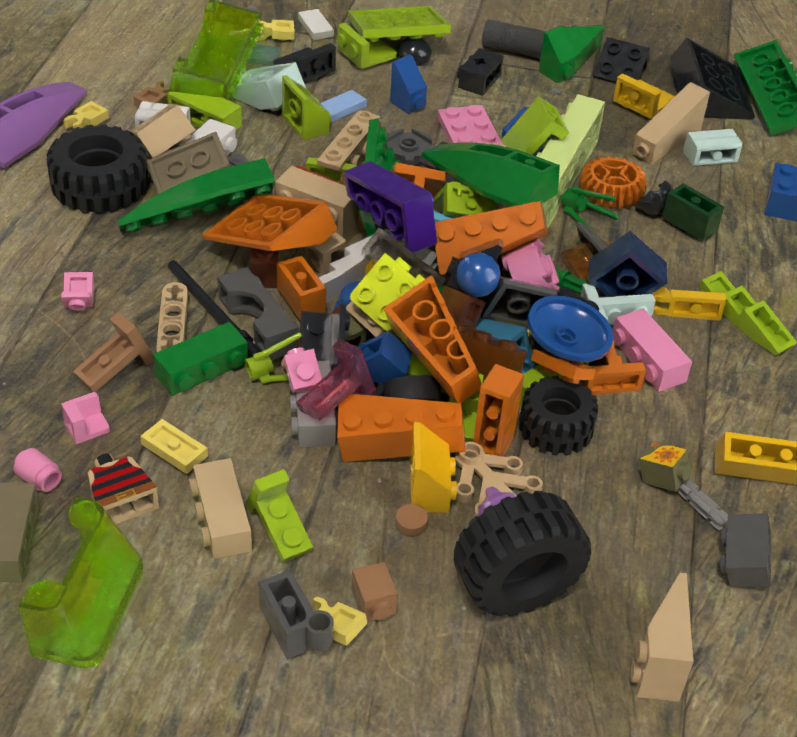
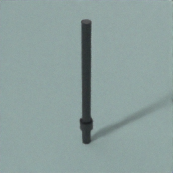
(209, 303)

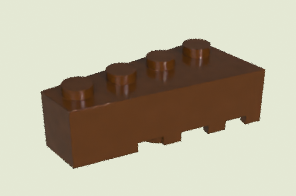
(488, 350)

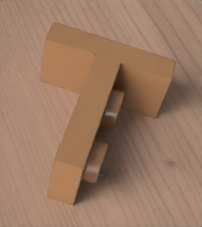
(114, 355)

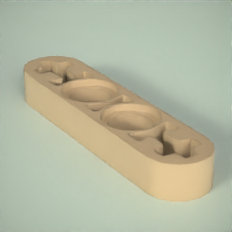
(172, 323)

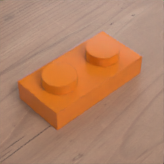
(571, 371)

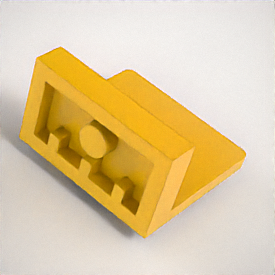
(640, 96)

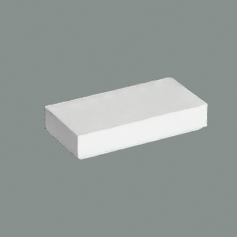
(315, 24)

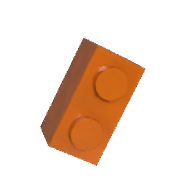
(301, 286)

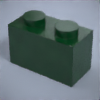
(693, 212)

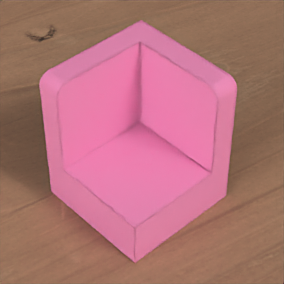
(84, 418)

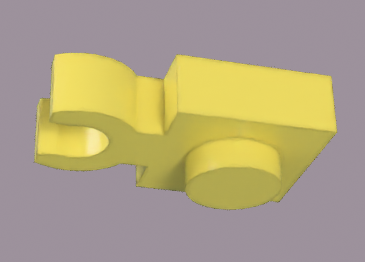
(87, 115)
(347, 620)

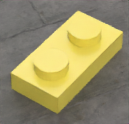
(174, 446)

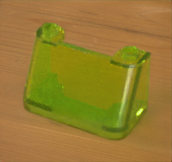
(81, 615)

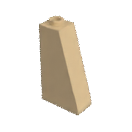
(671, 124)

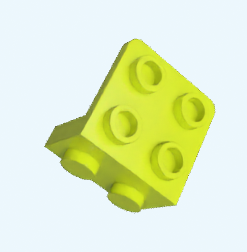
(382, 286)

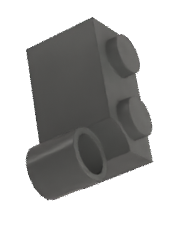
(292, 616)

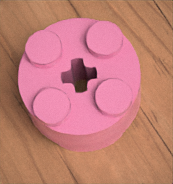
(531, 265)

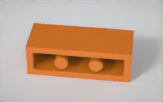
(498, 410)

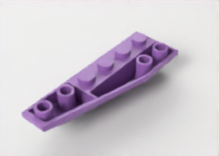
(32, 116)

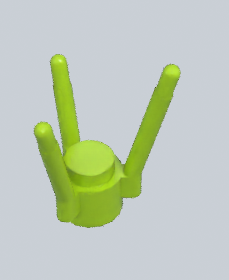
(261, 364)

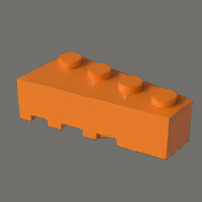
(513, 225)
(432, 336)

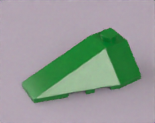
(568, 50)

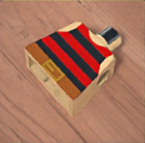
(122, 488)

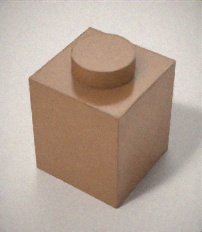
(374, 591)

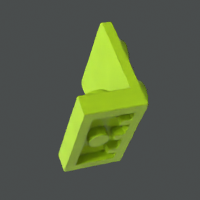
(460, 201)

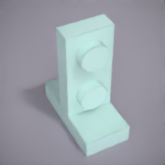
(619, 305)

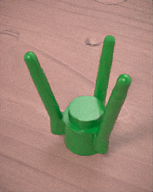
(575, 200)

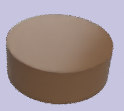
(411, 519)

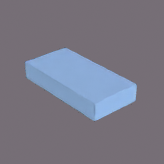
(344, 104)

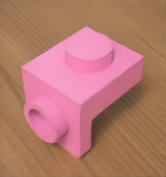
(78, 290)
(301, 369)

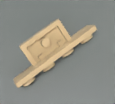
(349, 144)

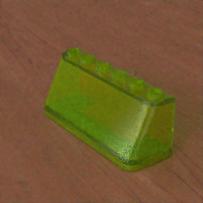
(218, 52)

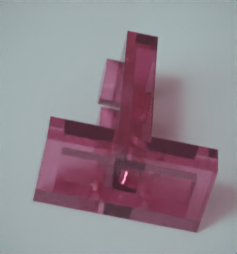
(347, 377)

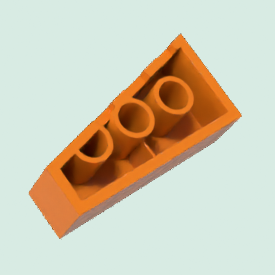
(384, 425)

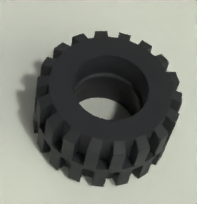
(558, 415)

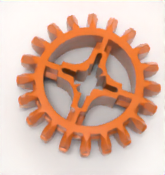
(616, 179)

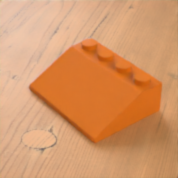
(275, 224)

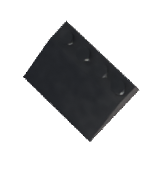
(718, 76)

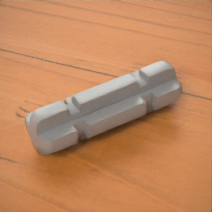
(704, 504)

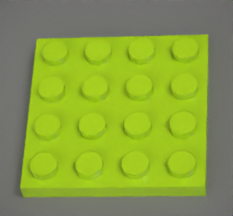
(399, 22)

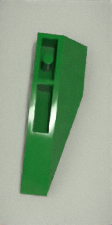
(498, 171)
(203, 193)

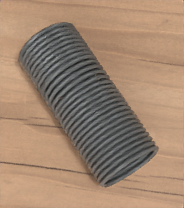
(522, 40)

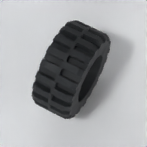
(97, 168)
(521, 553)

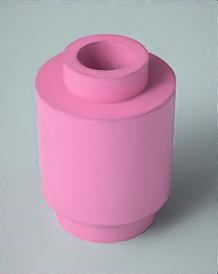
(38, 469)

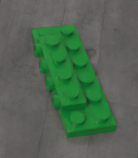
(771, 85)
(382, 155)

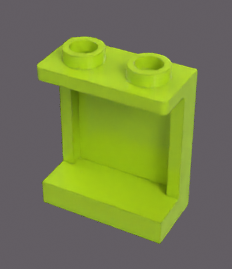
(535, 127)

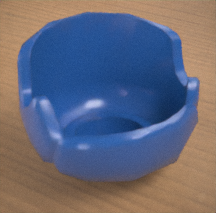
(478, 274)

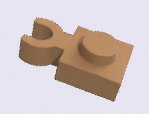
(155, 95)

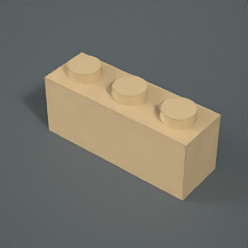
(220, 508)

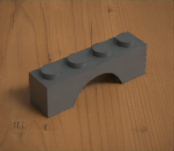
(245, 294)

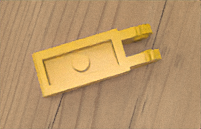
(689, 304)

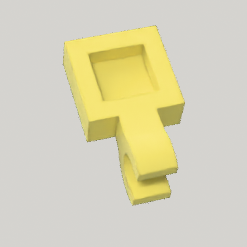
(279, 29)

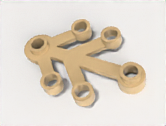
(476, 460)

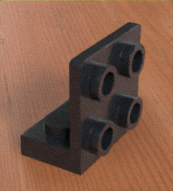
(621, 58)
(311, 62)
(322, 331)

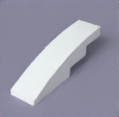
(346, 270)

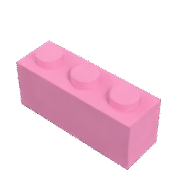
(648, 343)

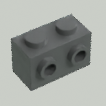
(747, 550)

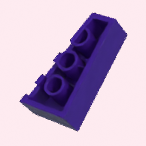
(394, 203)

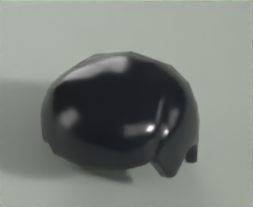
(415, 47)
(654, 201)

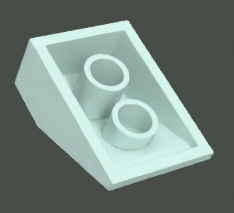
(264, 85)

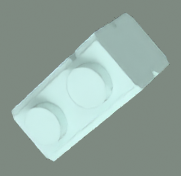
(712, 147)

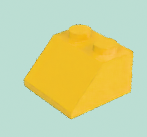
(431, 471)

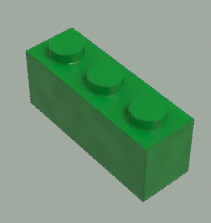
(200, 358)

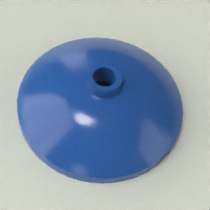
(570, 329)

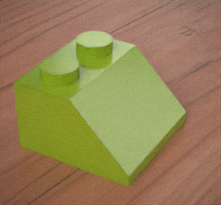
(303, 110)

